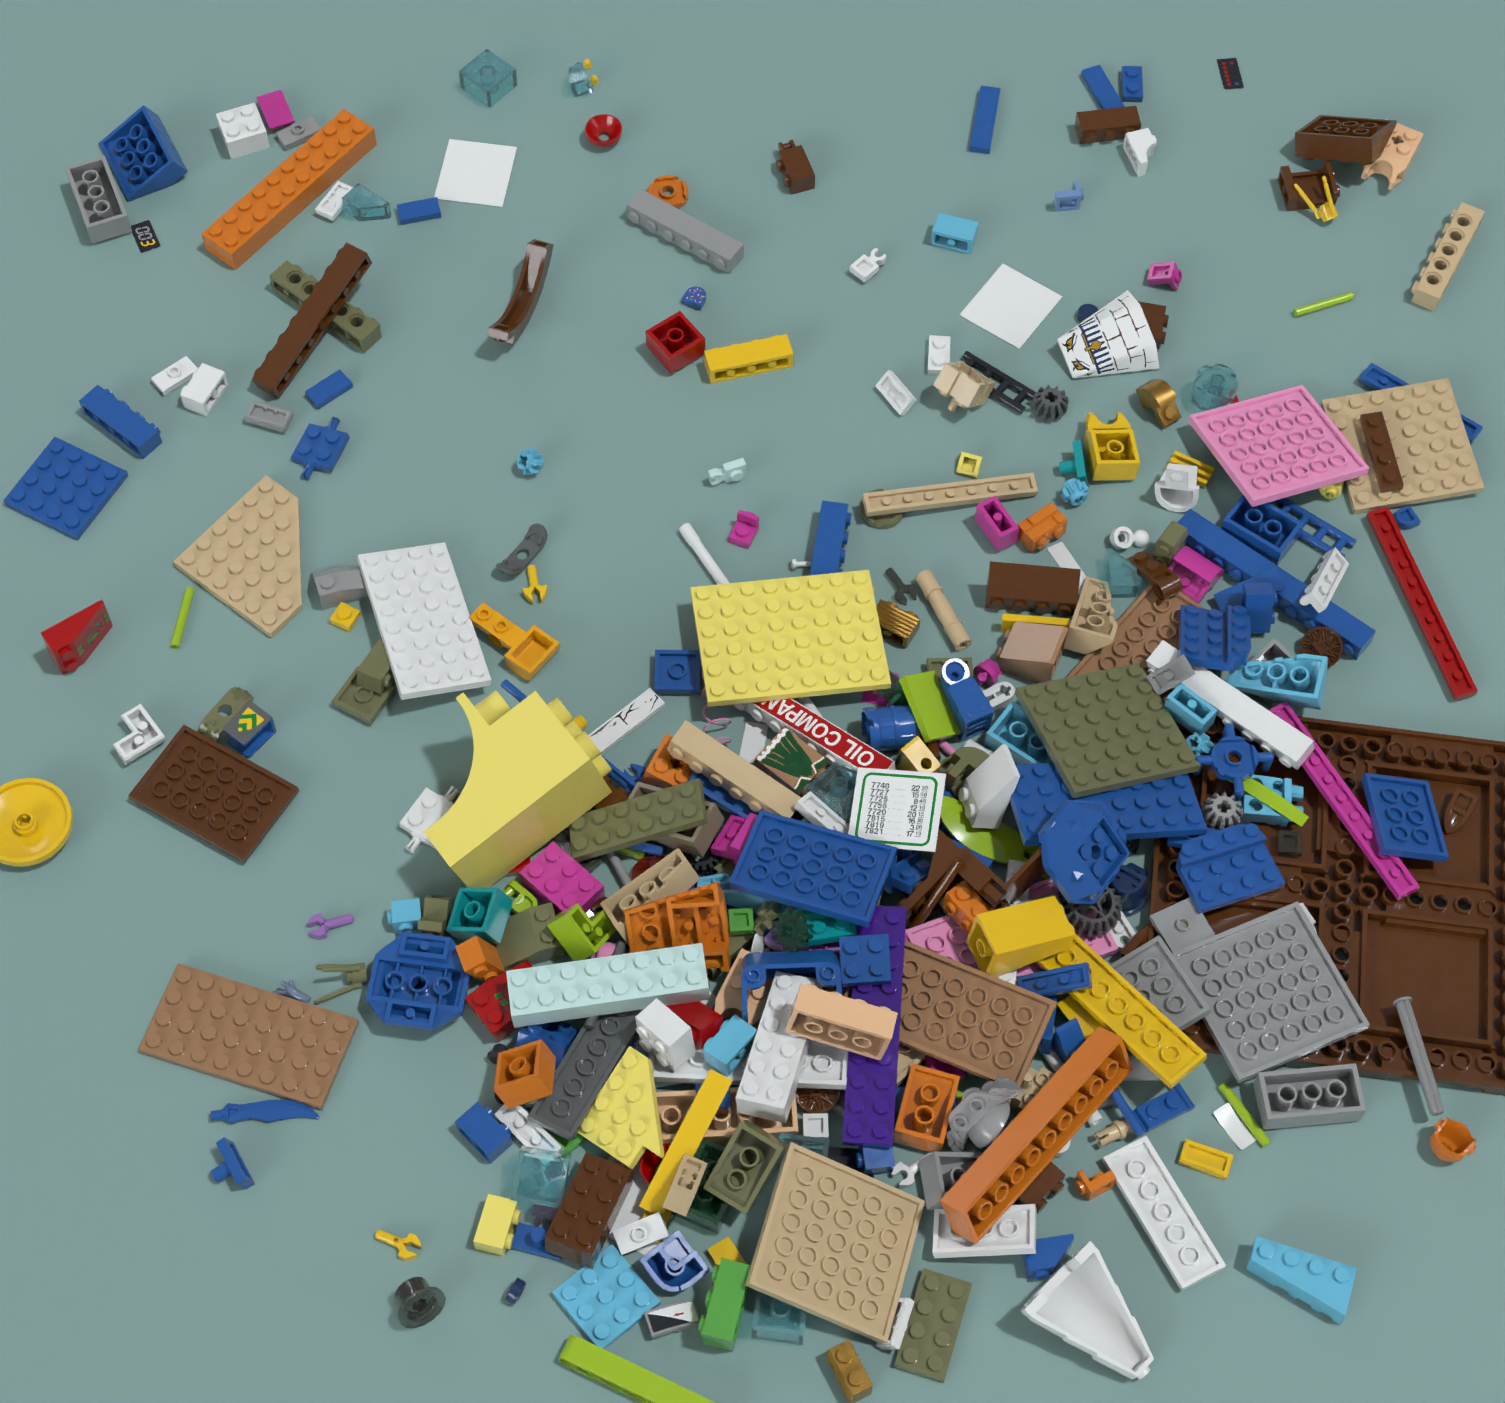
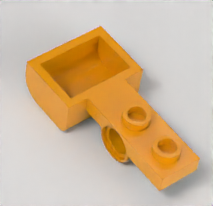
(527, 650)

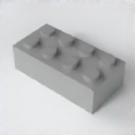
(98, 199)
(1309, 1096)

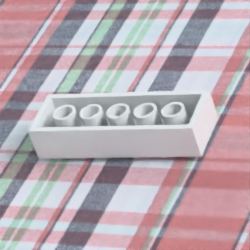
(775, 1055)

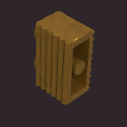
(896, 623)
(849, 1371)

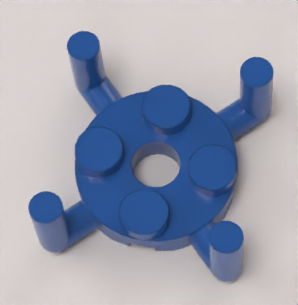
(1233, 771)

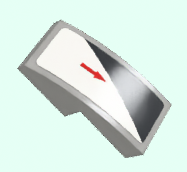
(672, 1317)

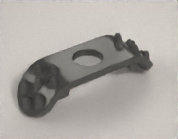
(533, 543)

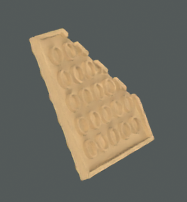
(253, 557)

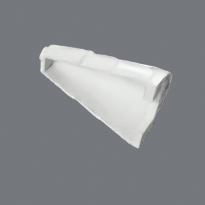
(1091, 1314)

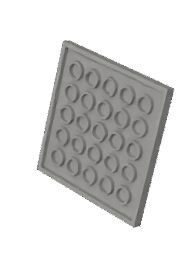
(1270, 992)

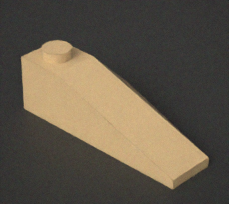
(1093, 619)

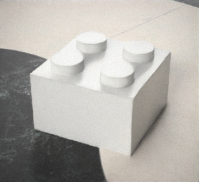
(242, 130)
(665, 1035)

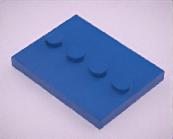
(1404, 817)

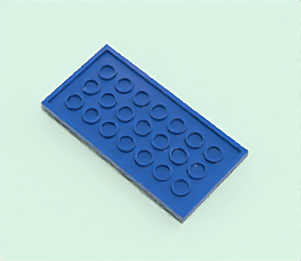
(1142, 810)

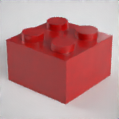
(675, 342)

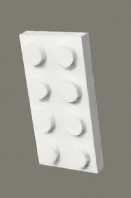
(1009, 1235)

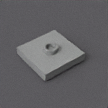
(1181, 925)

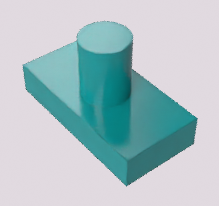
(1076, 465)

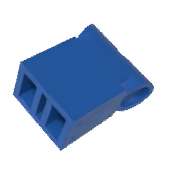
(965, 699)

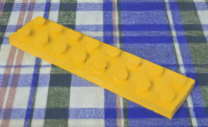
(1130, 1015)

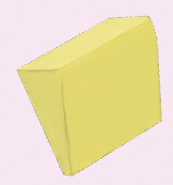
(969, 464)

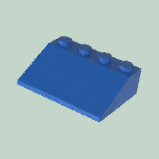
(142, 155)

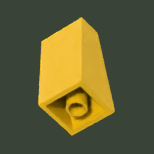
(1019, 935)

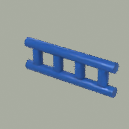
(1324, 528)

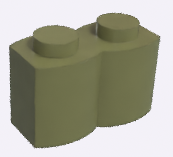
(1170, 543)

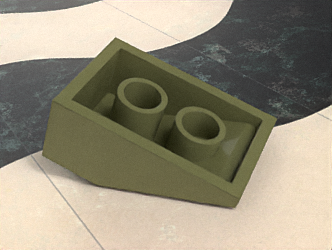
(529, 938)
(745, 1166)

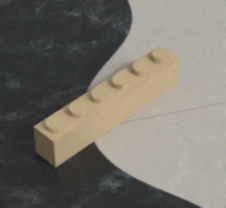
(731, 772)

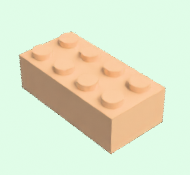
(841, 1021)

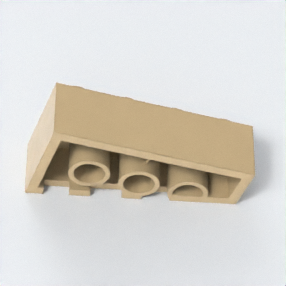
(661, 880)

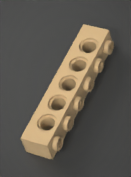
(1447, 256)

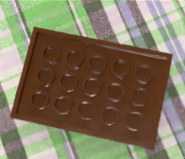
(214, 793)

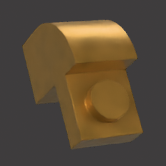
(1160, 397)

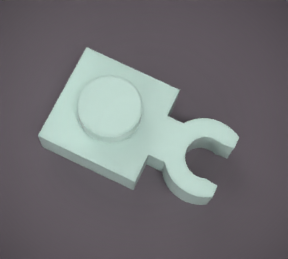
(730, 472)

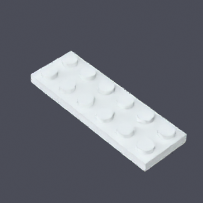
(1164, 1213)

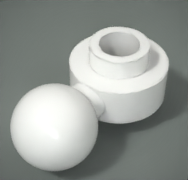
(1139, 538)

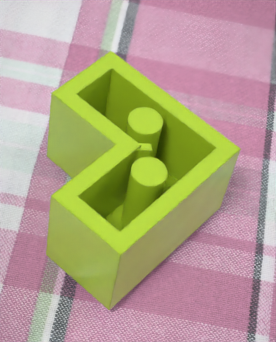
(579, 933)

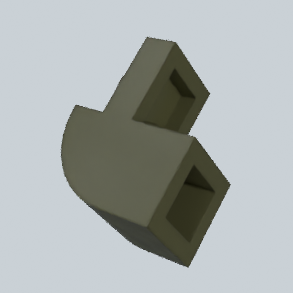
(963, 763)
(435, 915)

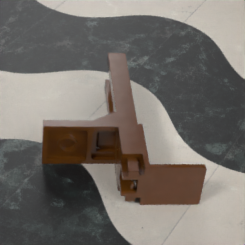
(975, 874)

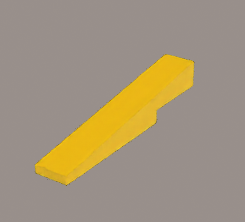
(687, 1138)

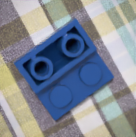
(907, 871)

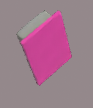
(275, 110)

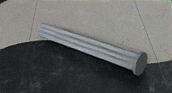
(1419, 1055)

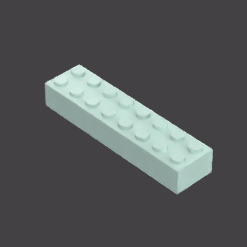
(607, 985)

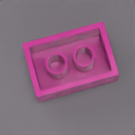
(560, 880)

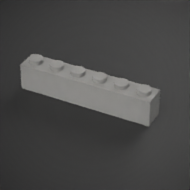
(685, 231)

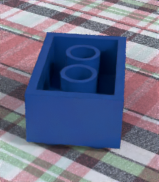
(1263, 528)

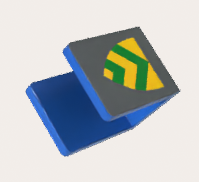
(250, 729)

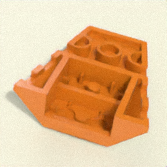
(683, 920)

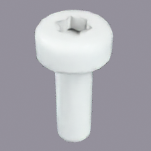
(794, 564)

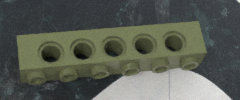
(349, 322)

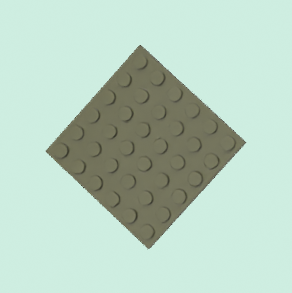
(1106, 730)

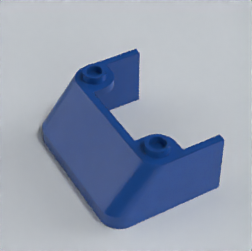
(812, 963)

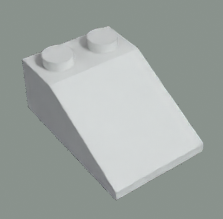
(990, 789)

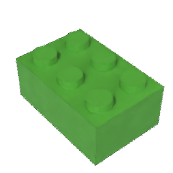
(725, 1305)

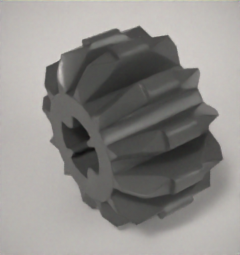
(1050, 403)

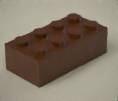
(588, 1210)

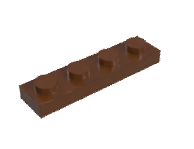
(1381, 452)

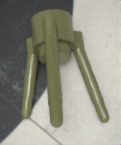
(354, 972)

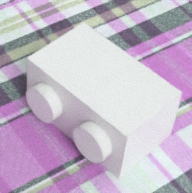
(204, 389)

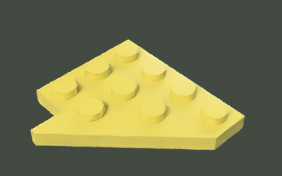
(626, 1112)

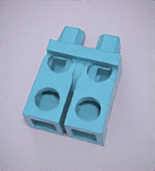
(1257, 811)

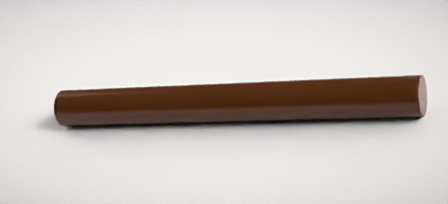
(938, 892)

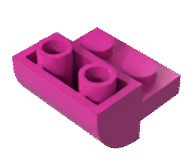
(1195, 572)
(733, 837)

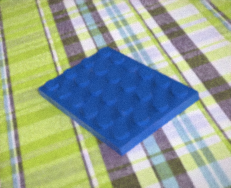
(813, 868)

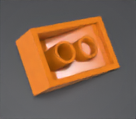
(925, 1108)

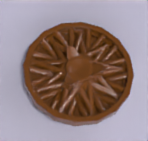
(1322, 642)
(817, 1100)

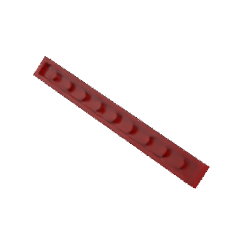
(1422, 604)

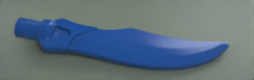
(265, 1111)

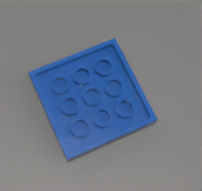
(66, 488)

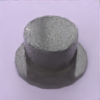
(418, 1302)

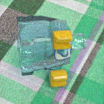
(579, 79)

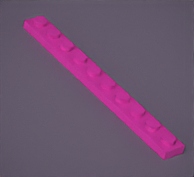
(1350, 811)

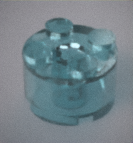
(1214, 387)

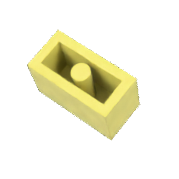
(496, 1225)

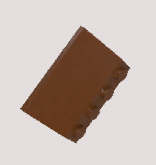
(1343, 139)

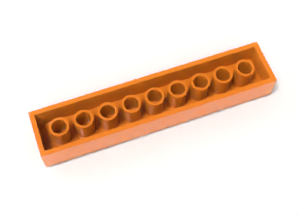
(289, 189)
(1036, 1135)

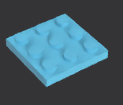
(606, 1298)

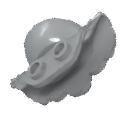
(981, 1113)

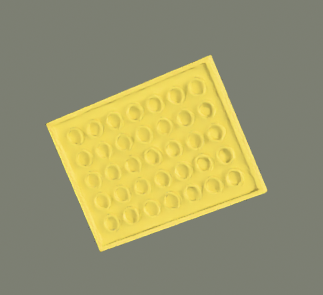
(789, 638)

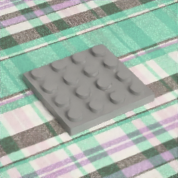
(1163, 983)

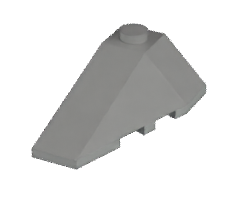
(339, 585)

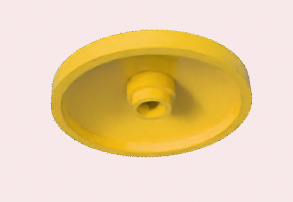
(32, 821)

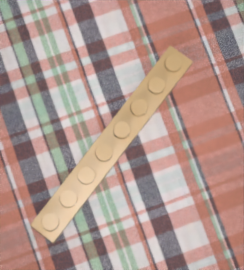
(949, 494)

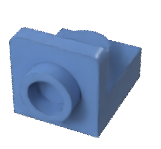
(1069, 199)

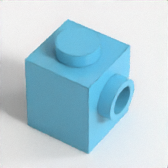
(405, 915)

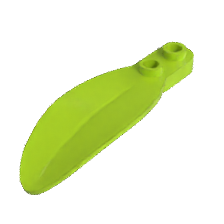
(994, 844)

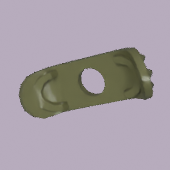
(213, 722)

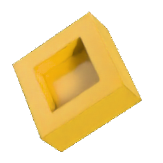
(345, 616)

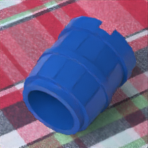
(889, 727)

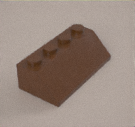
(1032, 588)

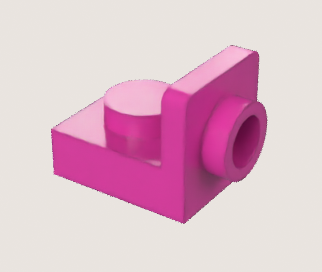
(1165, 274)
(744, 529)

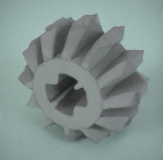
(1216, 804)

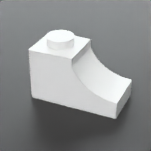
(1139, 147)

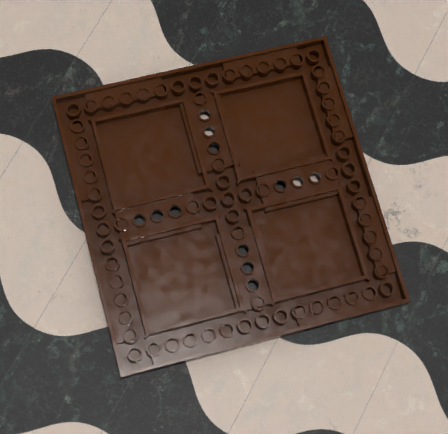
(1394, 948)

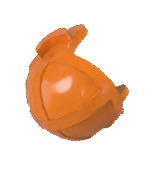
(1451, 1140)

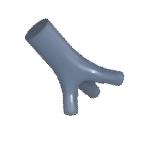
(291, 991)

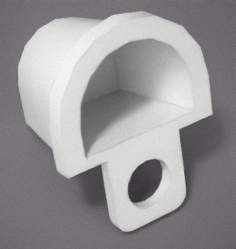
(1178, 488)

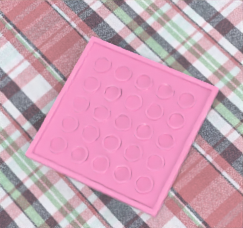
(1278, 445)

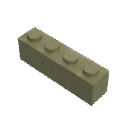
(375, 669)

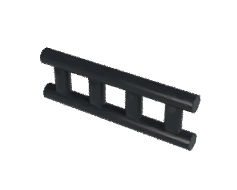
(1007, 381)

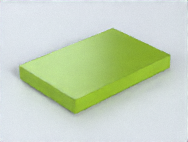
(929, 706)

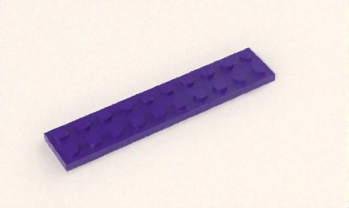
(872, 1082)

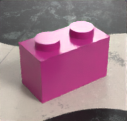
(996, 523)

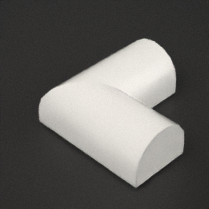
(143, 738)

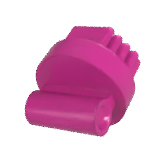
(987, 673)

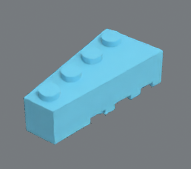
(1306, 1276)

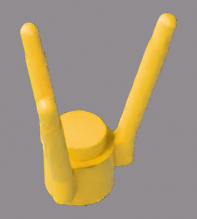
(1327, 210)

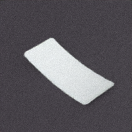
(1233, 1126)

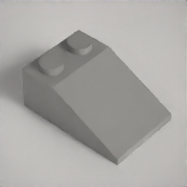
(941, 1172)

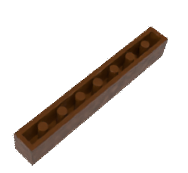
(312, 320)

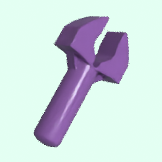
(325, 924)

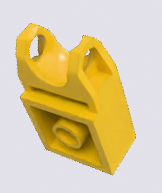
(1111, 449)

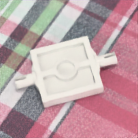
(425, 813)

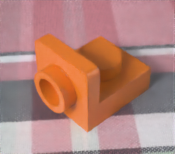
(1099, 1183)

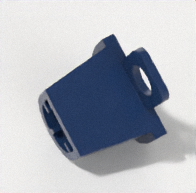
(1132, 887)

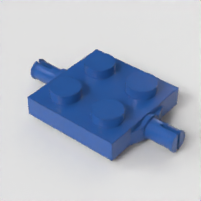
(320, 447)

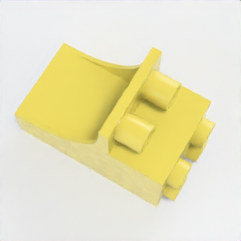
(524, 786)

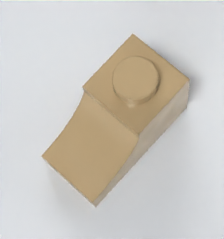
(685, 1185)

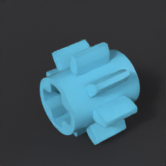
(530, 461)
(1074, 491)
(1200, 744)

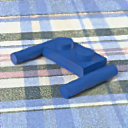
(1154, 1111)

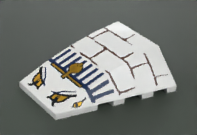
(1110, 341)

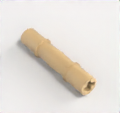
(952, 625)

